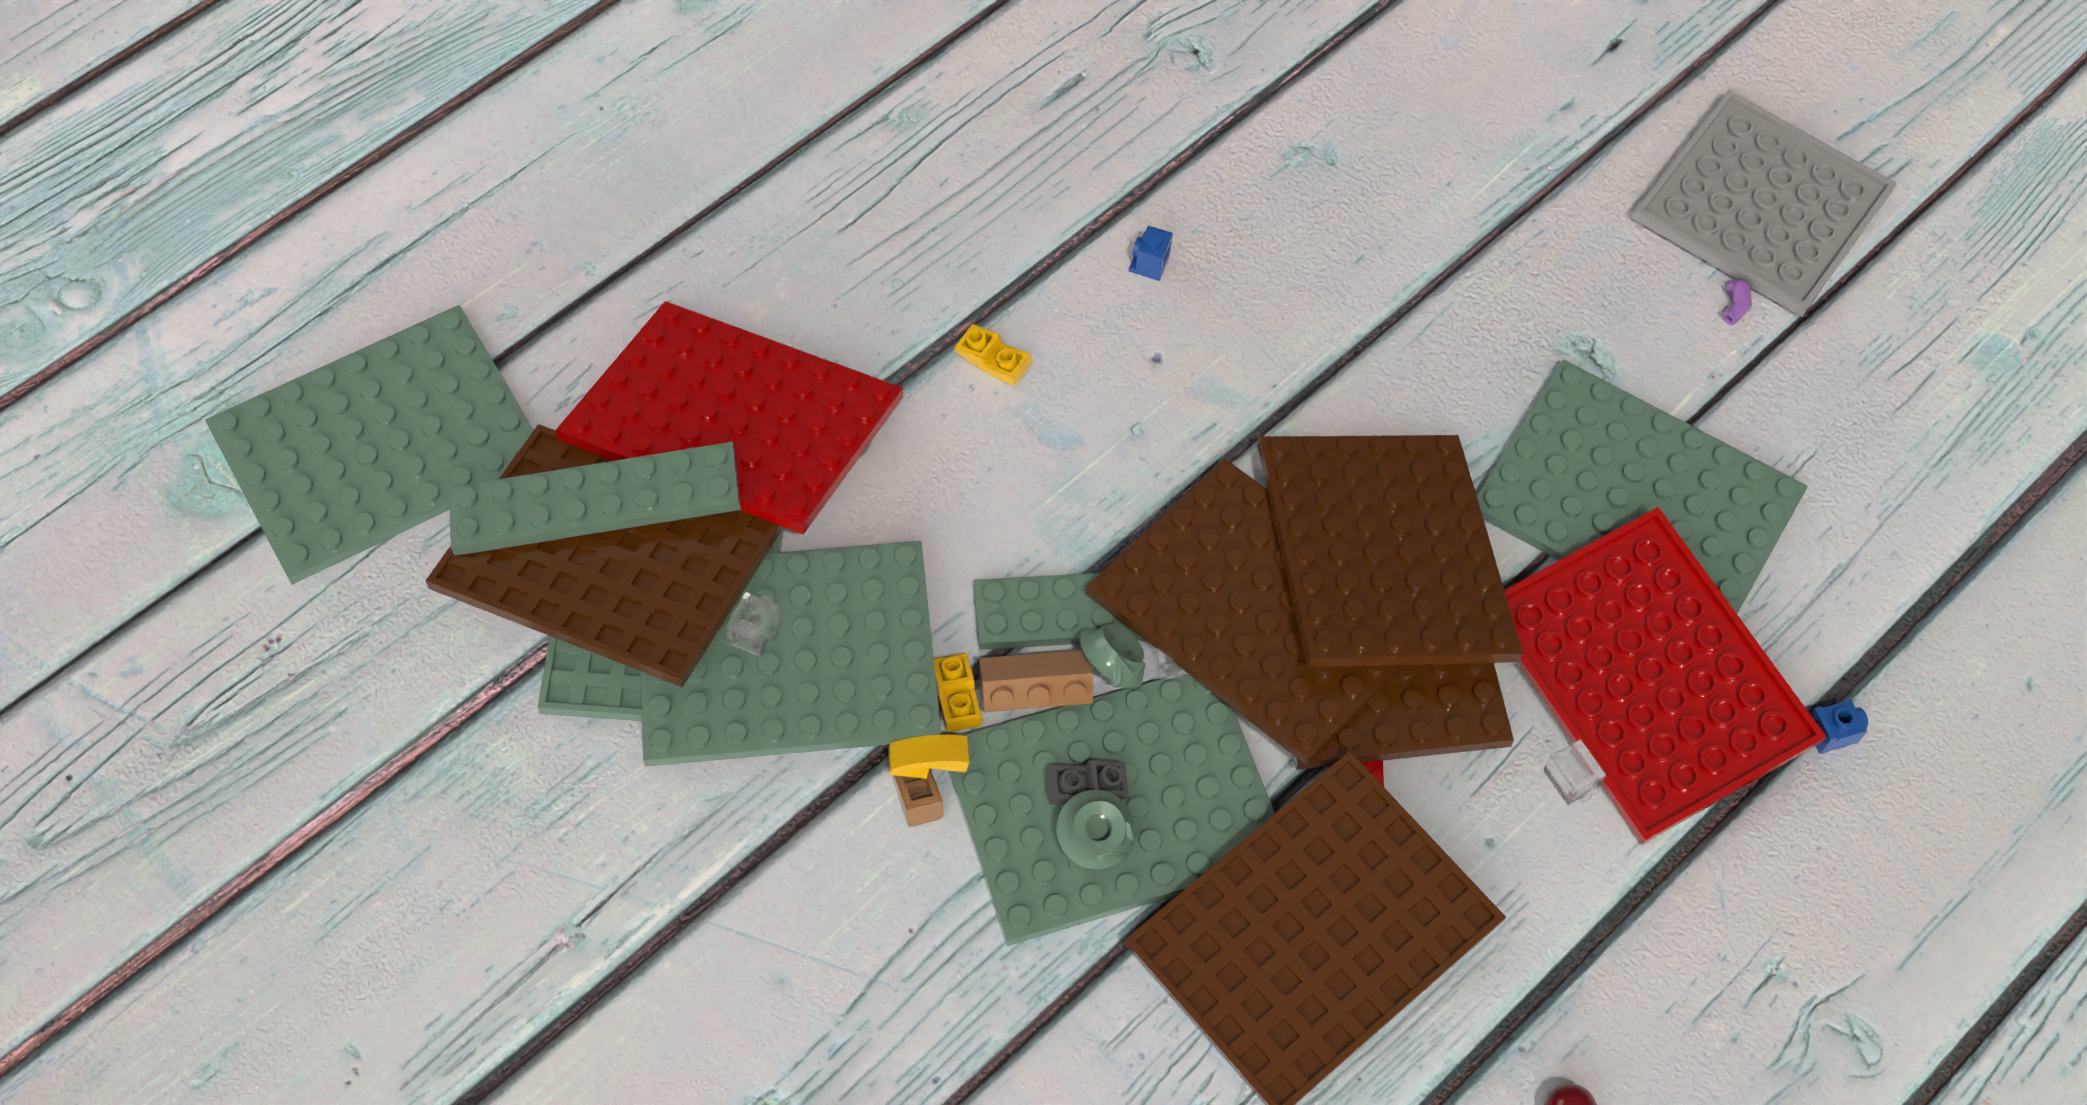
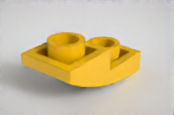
(989, 354)
(957, 693)
(918, 754)

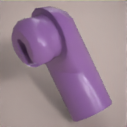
(1742, 301)

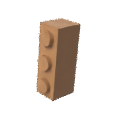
(1035, 681)

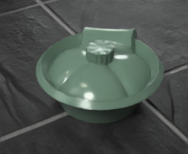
(1114, 655)
(1096, 829)

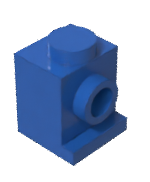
(1151, 253)
(1841, 724)

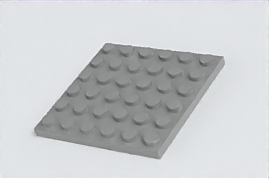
(1764, 202)

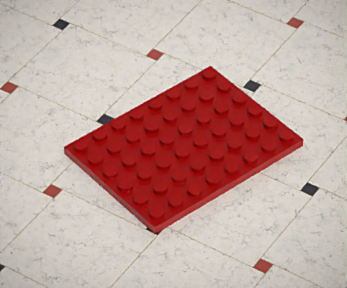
(709, 383)
(1655, 675)

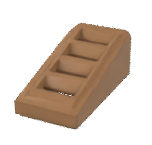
(920, 807)

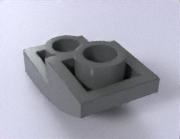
(1070, 780)

